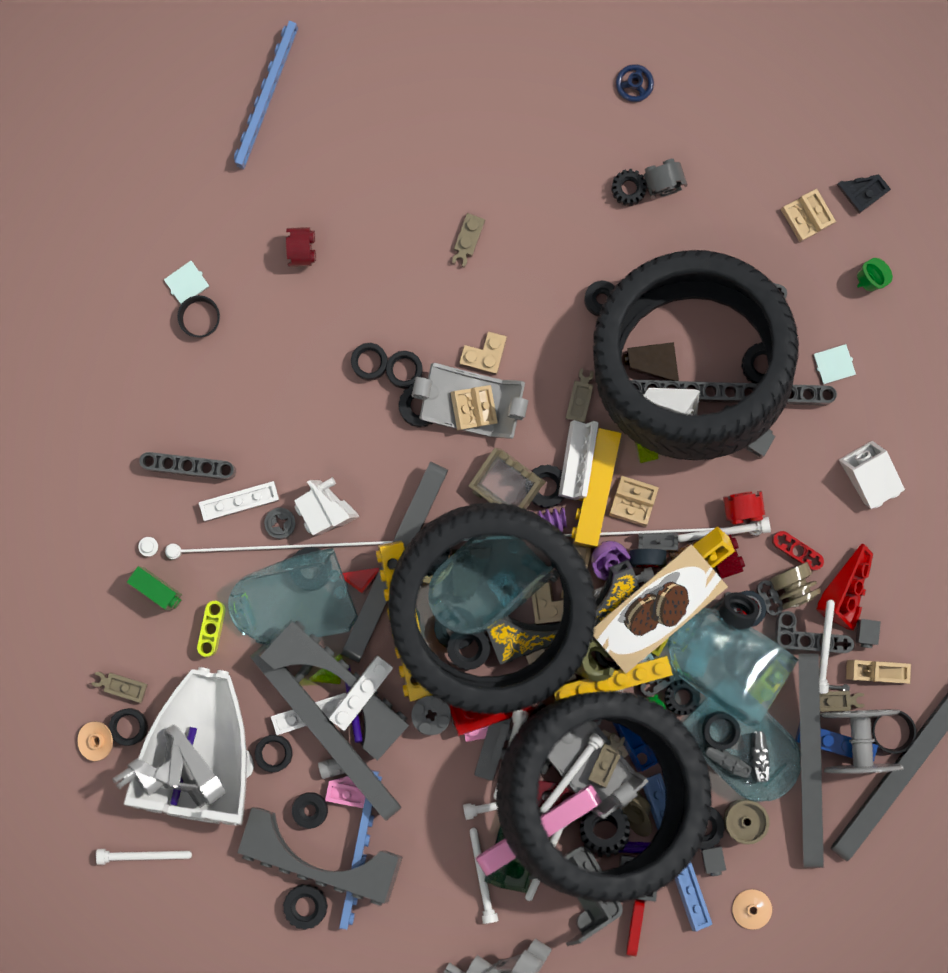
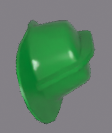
(874, 275)

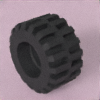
(610, 845)

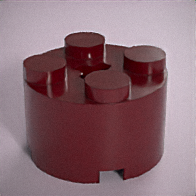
(300, 247)

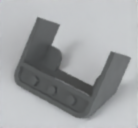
(596, 914)

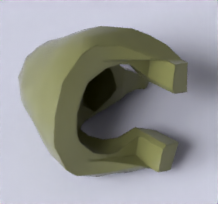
(590, 668)

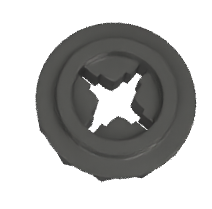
(271, 520)

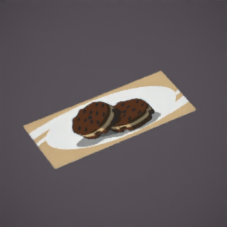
(658, 609)

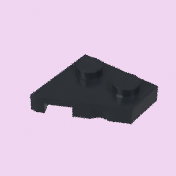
(864, 191)

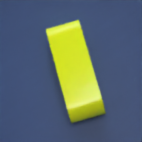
(214, 638)

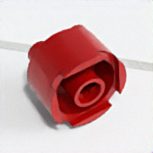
(744, 506)

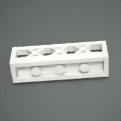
(578, 460)

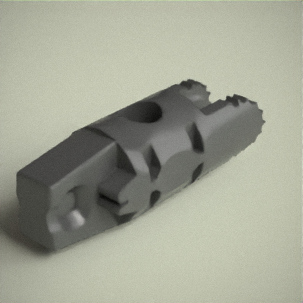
(759, 756)
(728, 761)

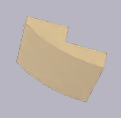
(808, 215)
(474, 407)
(633, 501)

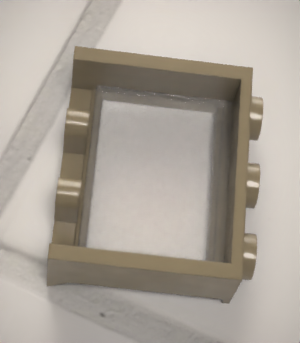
(506, 481)

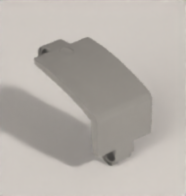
(438, 405)
(622, 784)

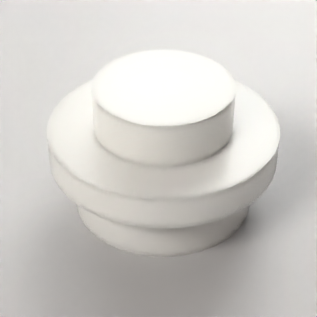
(148, 546)

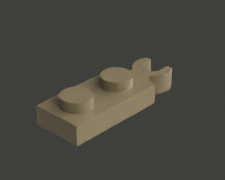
(468, 238)
(580, 398)
(122, 686)
(838, 701)
(606, 762)

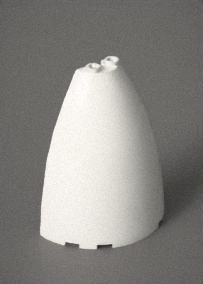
(212, 707)

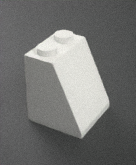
(675, 400)
(872, 474)

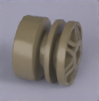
(795, 586)

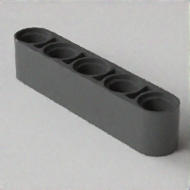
(179, 461)

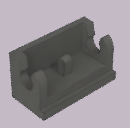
(661, 541)

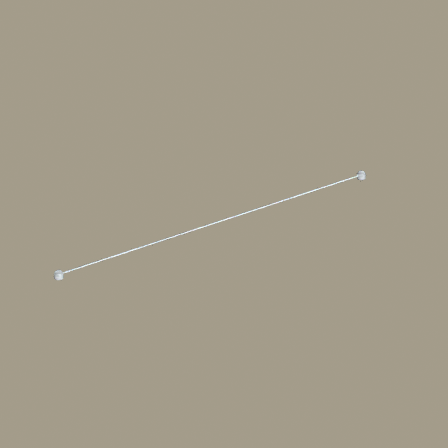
(174, 551)

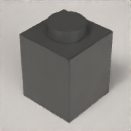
(868, 633)
(713, 860)

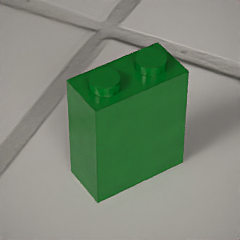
(155, 588)

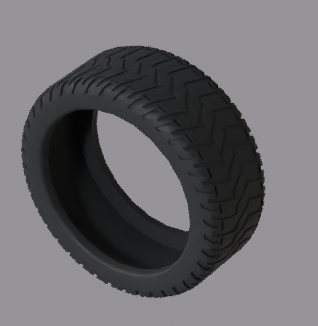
(704, 277)
(534, 681)
(686, 799)

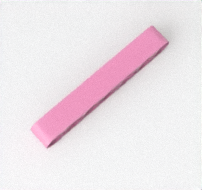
(553, 821)

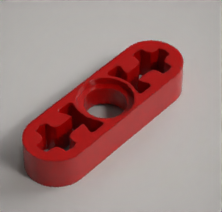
(788, 538)
(635, 927)

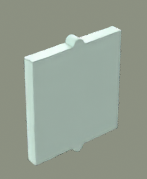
(186, 282)
(834, 364)

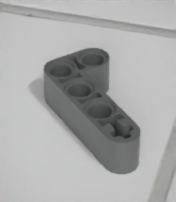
(814, 638)

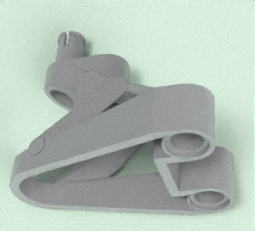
(180, 761)
(528, 962)

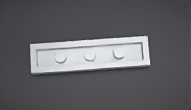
(239, 501)
(360, 693)
(290, 720)

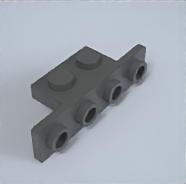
(493, 749)

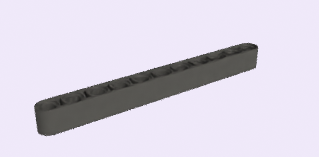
(738, 388)
(410, 526)
(329, 737)
(811, 760)
(892, 783)

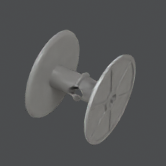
(861, 742)

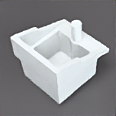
(322, 508)

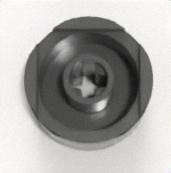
(665, 178)
(425, 725)

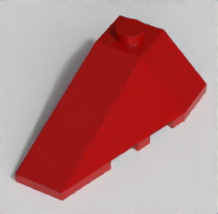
(847, 589)

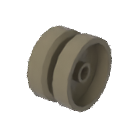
(734, 818)

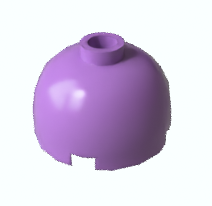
(607, 555)

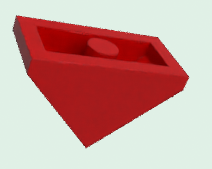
(361, 579)

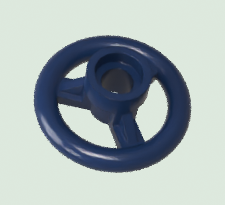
(634, 76)

